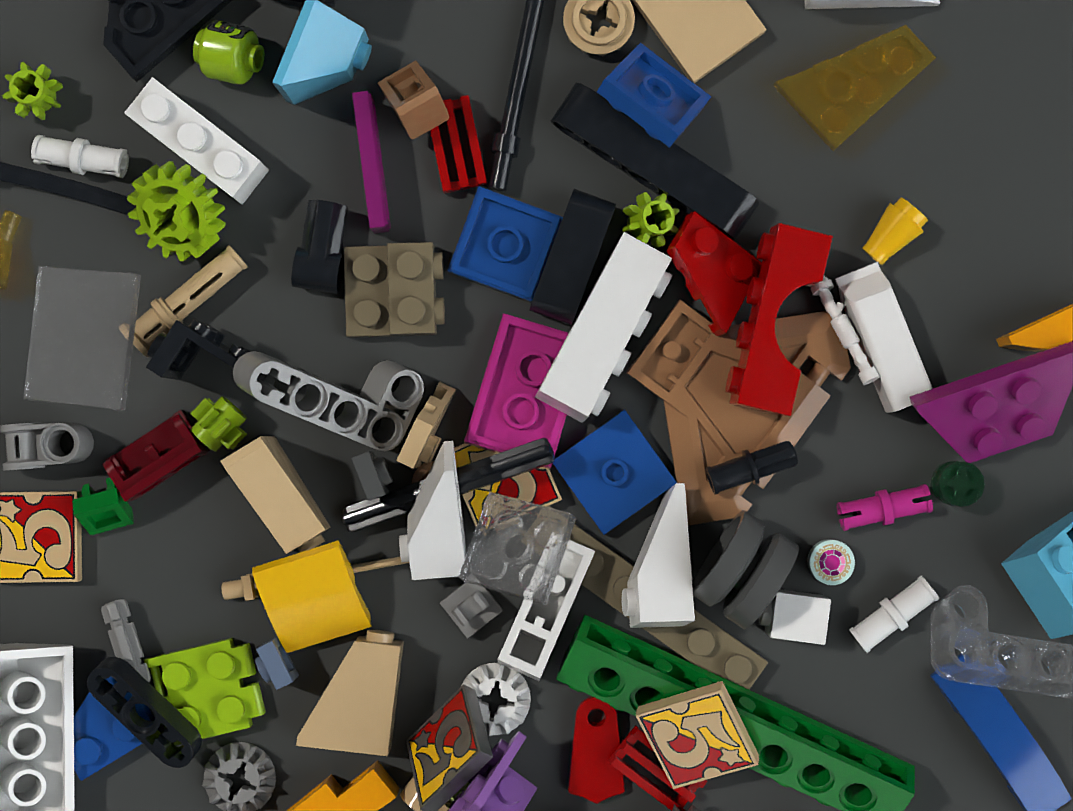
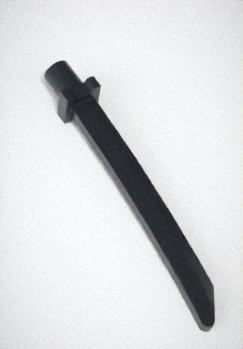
(65, 187)

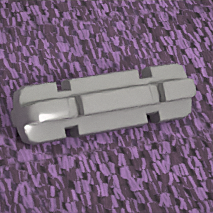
(124, 635)

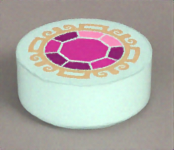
(831, 562)

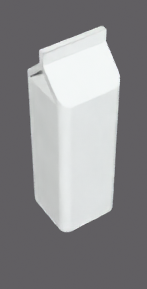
(883, 336)

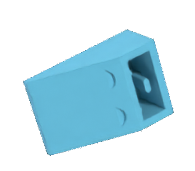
(1045, 576)

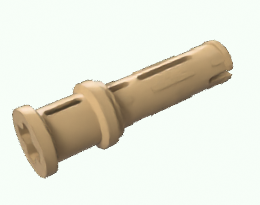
(186, 298)

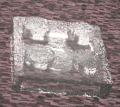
(517, 548)

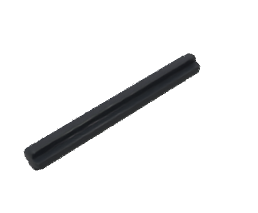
(470, 478)

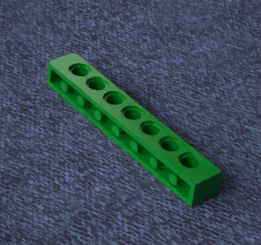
(789, 744)

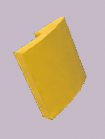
(311, 596)

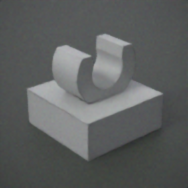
(471, 607)

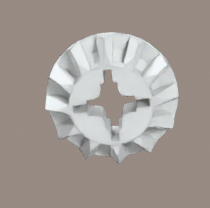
(512, 687)

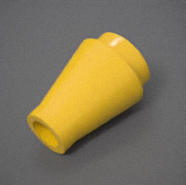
(895, 230)

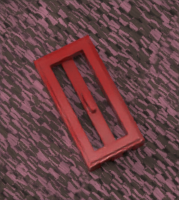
(464, 182)
(685, 793)

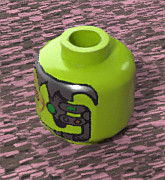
(228, 52)

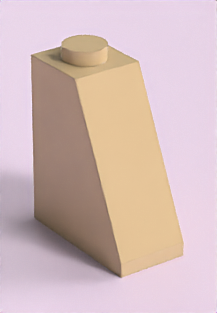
(277, 494)
(360, 699)

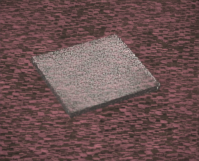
(82, 337)

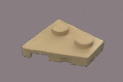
(421, 441)

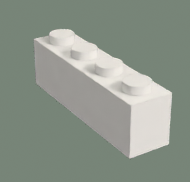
(604, 328)

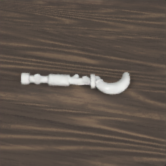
(844, 330)

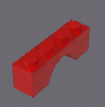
(764, 375)

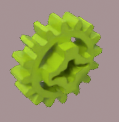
(176, 211)

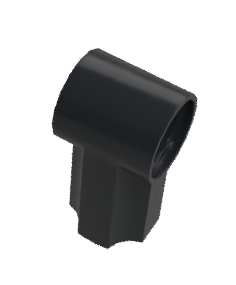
(319, 260)

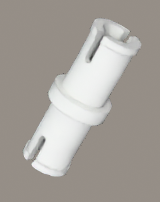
(79, 156)
(894, 614)

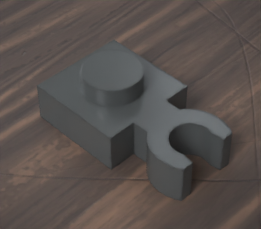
(373, 474)

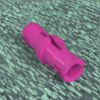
(884, 507)

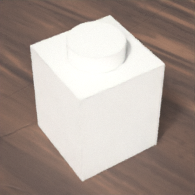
(797, 617)

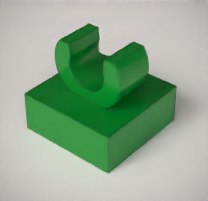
(102, 510)

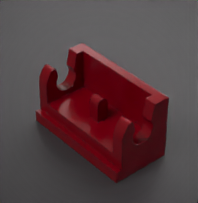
(154, 457)

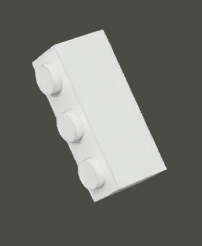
(197, 140)

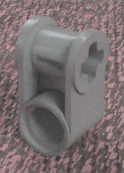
(39, 444)

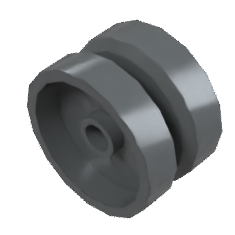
(744, 569)

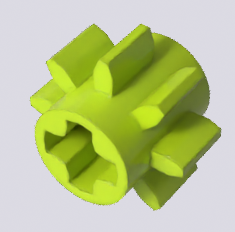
(22, 81)
(661, 212)
(218, 423)

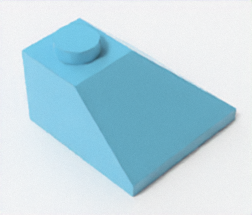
(320, 53)

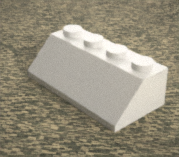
(36, 727)

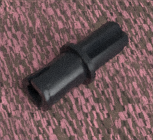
(751, 466)

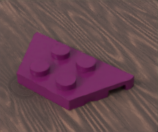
(1001, 405)

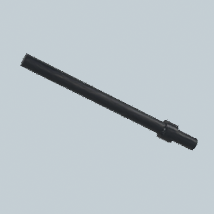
(506, 143)

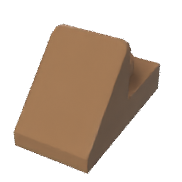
(414, 99)

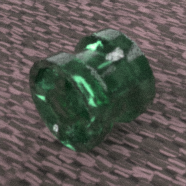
(968, 483)

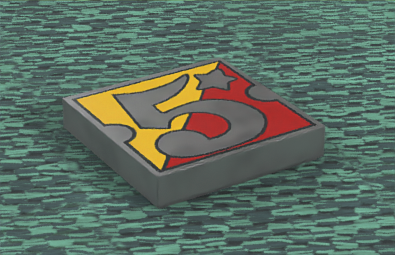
(448, 749)

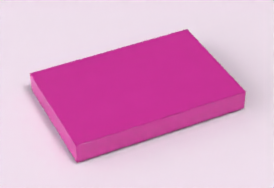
(506, 404)

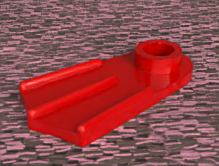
(592, 746)

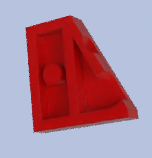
(713, 269)

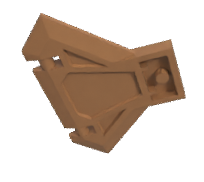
(690, 372)

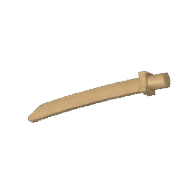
(247, 588)

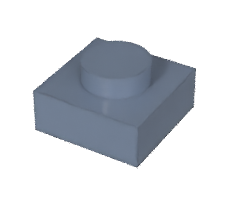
(275, 664)

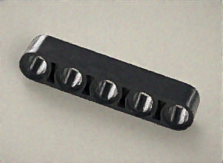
(662, 169)

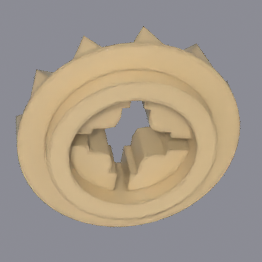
(607, 39)

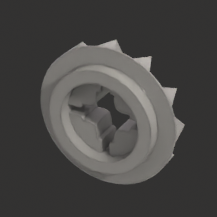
(258, 770)

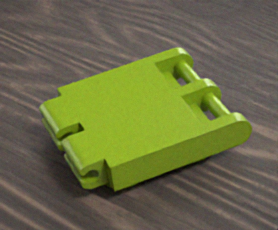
(209, 686)

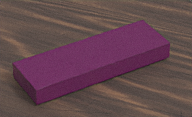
(371, 162)

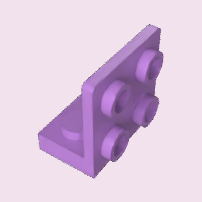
(496, 784)

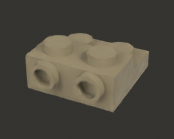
(393, 290)

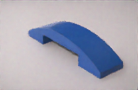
(1006, 743)

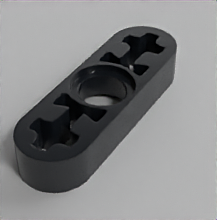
(146, 731)

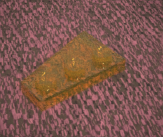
(853, 86)

